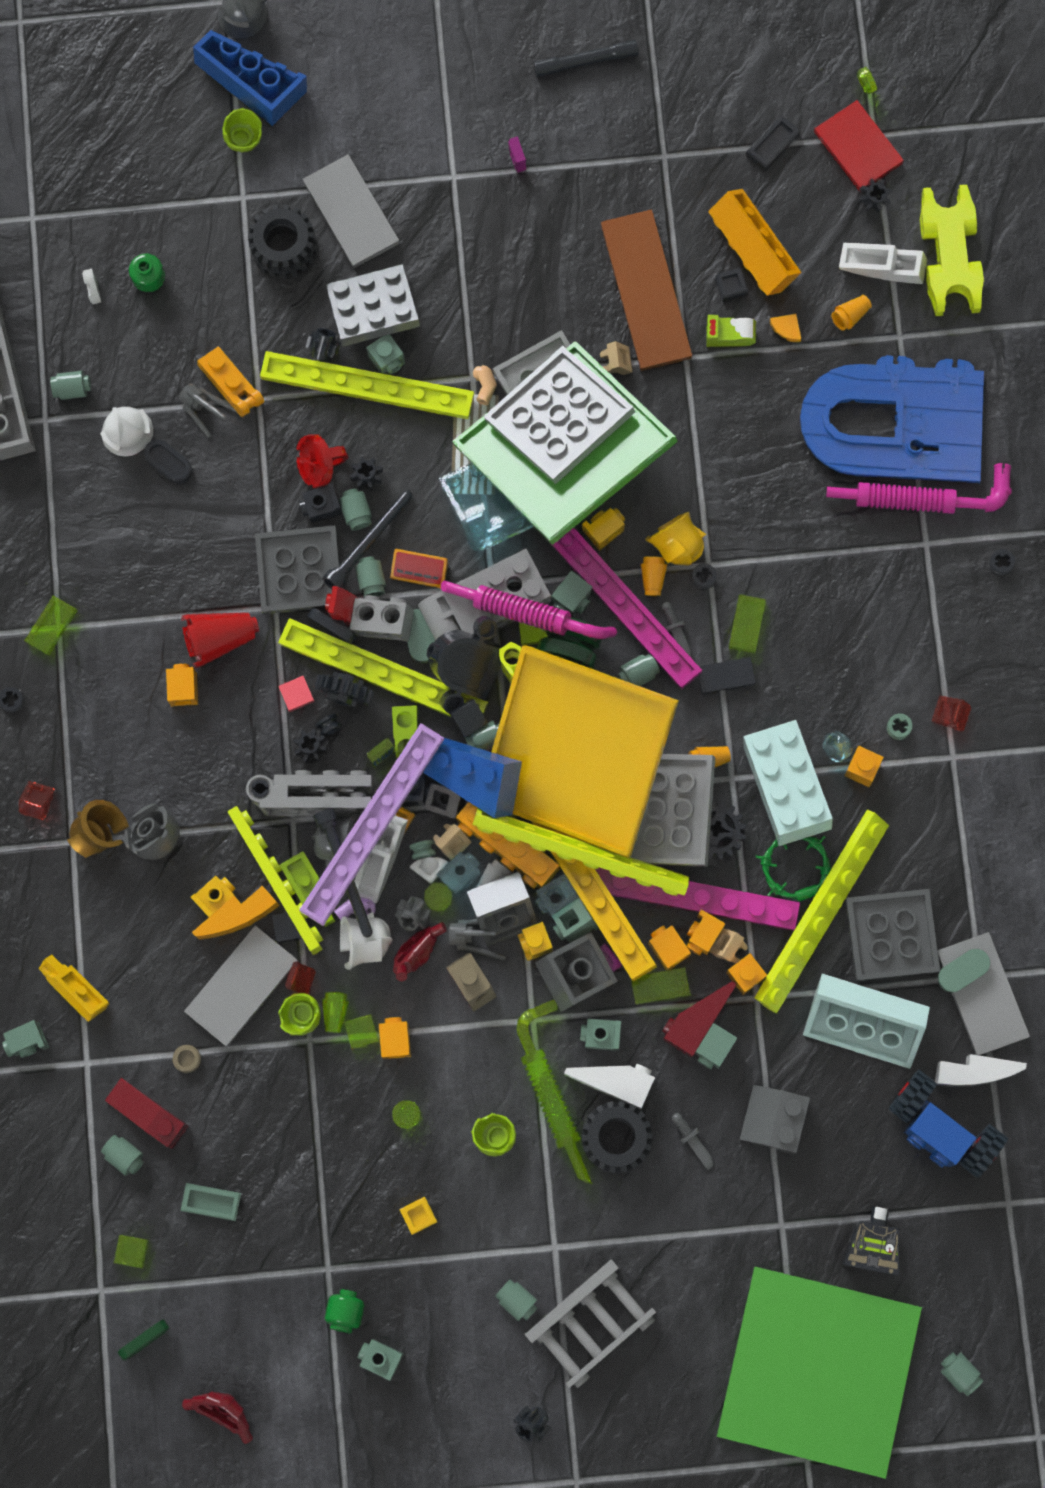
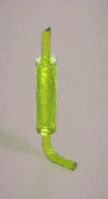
(548, 1091)

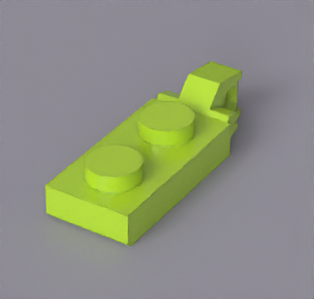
(302, 878)

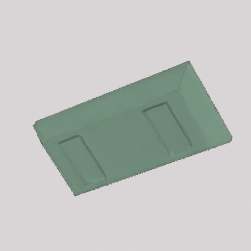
(210, 1202)

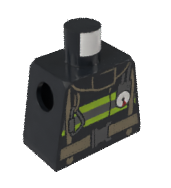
(874, 1245)

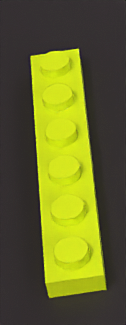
(282, 888)

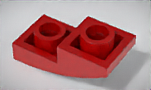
(340, 604)

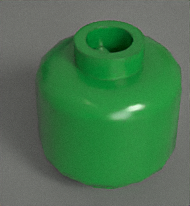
(146, 272)
(344, 1311)

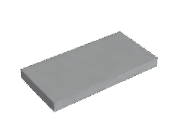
(351, 211)
(241, 986)
(988, 1002)

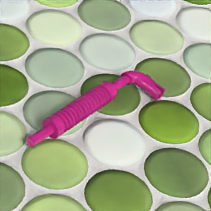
(926, 499)

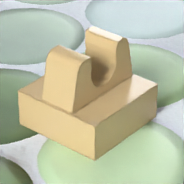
(618, 358)
(452, 841)
(727, 945)

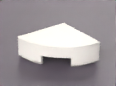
(92, 286)
(428, 868)

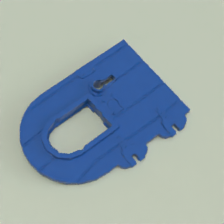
(933, 409)

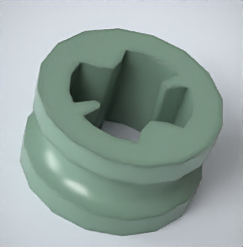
(897, 735)
(422, 849)

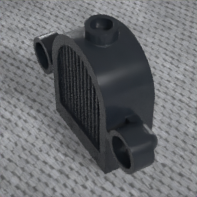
(465, 662)

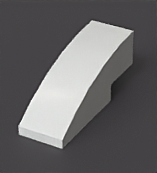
(884, 262)
(377, 867)
(977, 1071)

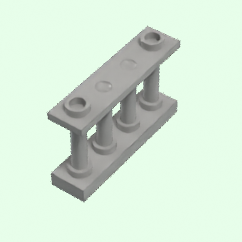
(564, 1314)

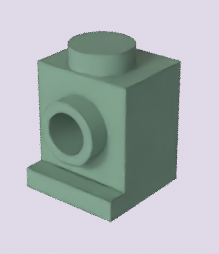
(568, 916)
(25, 1040)
(609, 1042)
(390, 1363)

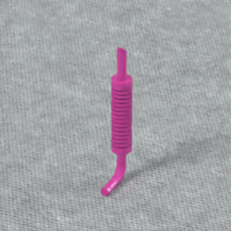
(526, 611)

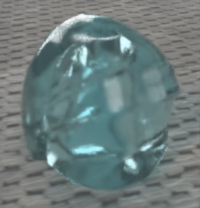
(837, 746)

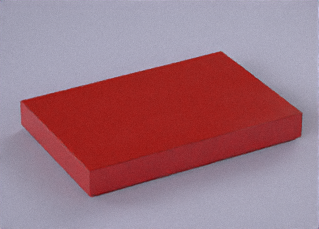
(858, 145)

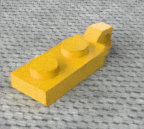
(74, 988)

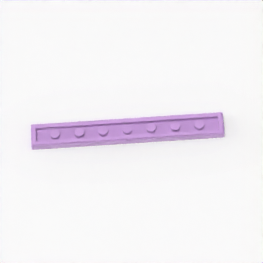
(371, 824)

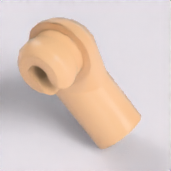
(488, 382)

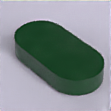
(143, 1340)

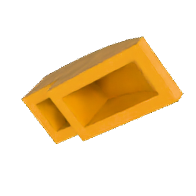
(236, 916)

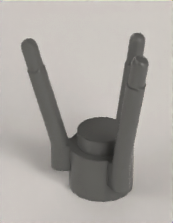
(196, 399)
(463, 933)

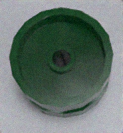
(571, 646)

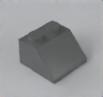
(502, 907)
(576, 971)
(774, 1119)

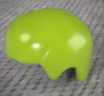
(242, 130)
(299, 1014)
(494, 1134)

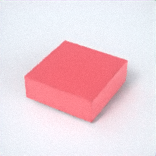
(296, 693)

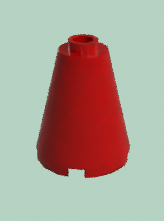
(216, 634)

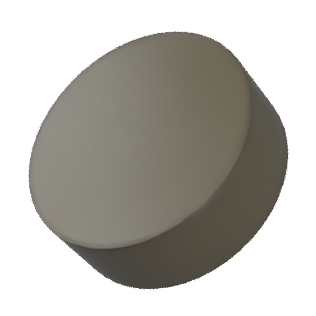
(187, 1058)

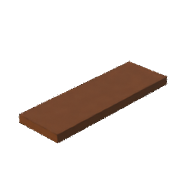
(646, 290)

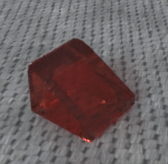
(951, 712)
(35, 800)
(300, 978)

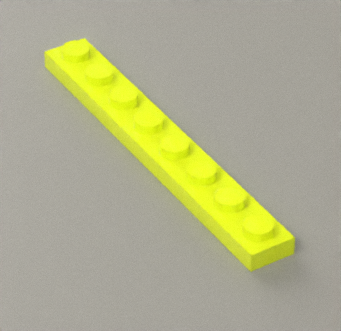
(367, 385)
(367, 666)
(589, 854)
(821, 911)

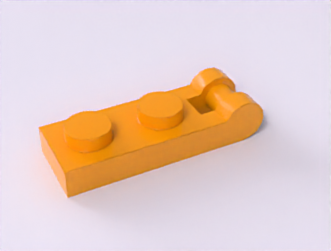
(230, 381)

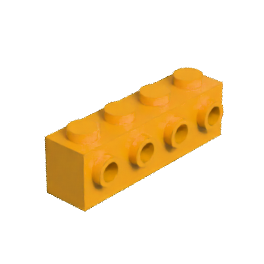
(754, 242)
(533, 864)

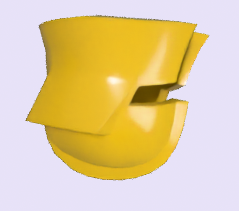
(679, 540)

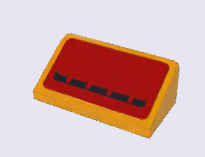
(418, 568)

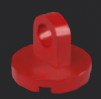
(318, 460)

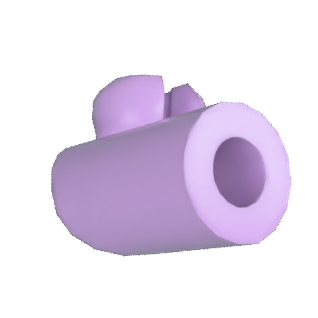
(347, 910)

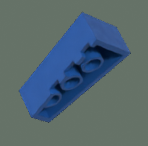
(254, 80)
(477, 776)

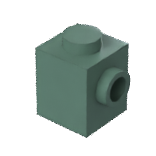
(386, 355)
(572, 594)
(715, 1047)

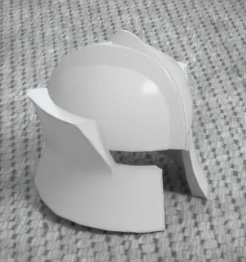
(126, 431)
(362, 948)

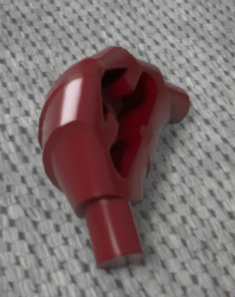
(416, 950)
(223, 1410)

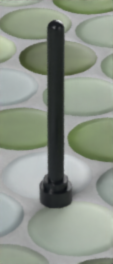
(337, 575)
(327, 821)

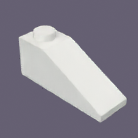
(620, 1082)

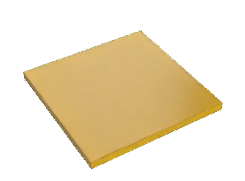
(583, 748)

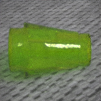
(334, 1010)

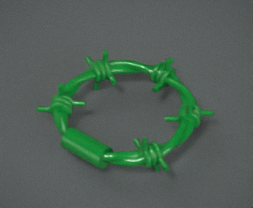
(802, 894)

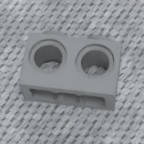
(380, 624)

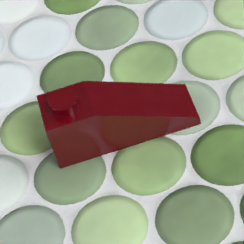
(693, 1023)
(146, 1113)

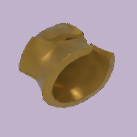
(90, 830)

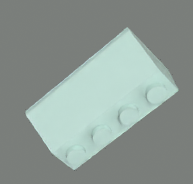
(866, 1021)

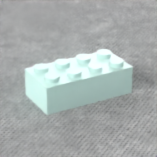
(787, 783)

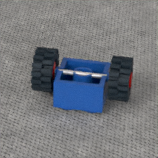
(940, 1133)

